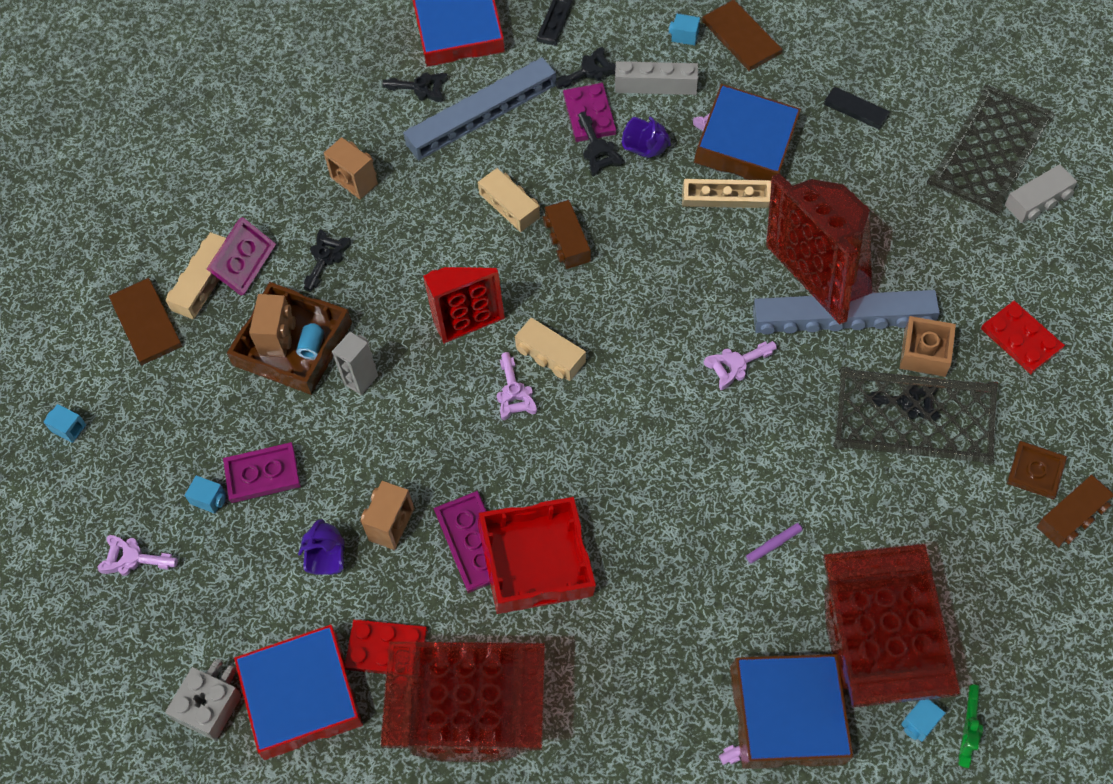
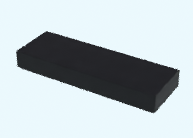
(554, 21)
(856, 108)

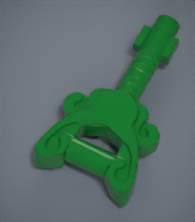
(972, 729)

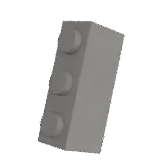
(1041, 194)
(355, 362)

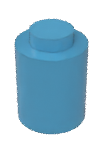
(310, 341)

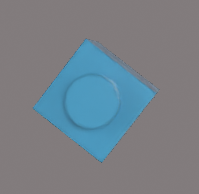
(684, 29)
(64, 423)
(205, 494)
(922, 719)

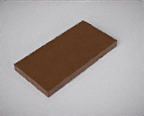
(741, 35)
(145, 321)

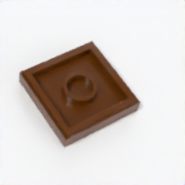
(1036, 470)

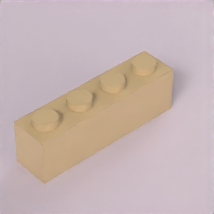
(726, 193)
(196, 281)

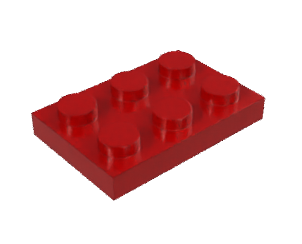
(1022, 337)
(371, 640)

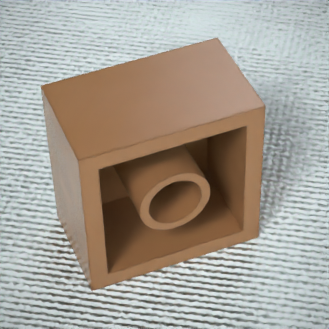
(351, 167)
(272, 325)
(927, 346)
(387, 515)

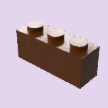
(566, 234)
(1076, 512)

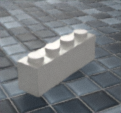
(656, 78)

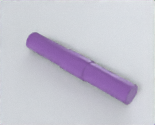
(773, 543)

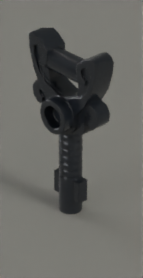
(589, 69)
(420, 85)
(597, 148)
(325, 256)
(906, 403)

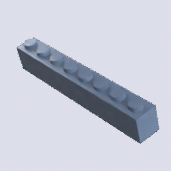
(479, 108)
(872, 310)

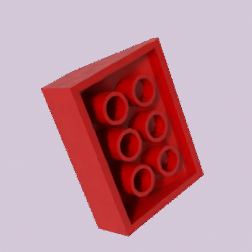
(463, 299)

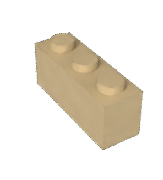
(509, 199)
(550, 349)

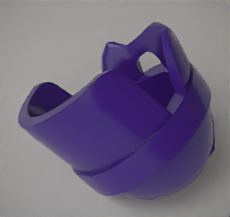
(645, 137)
(322, 549)

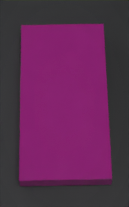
(461, 531)

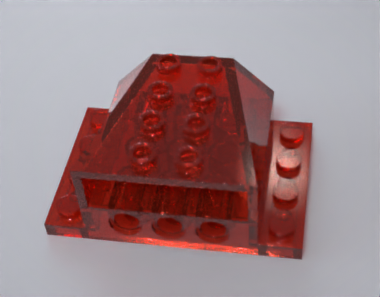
(823, 240)
(887, 626)
(464, 699)

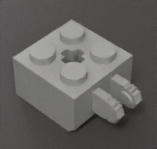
(200, 687)

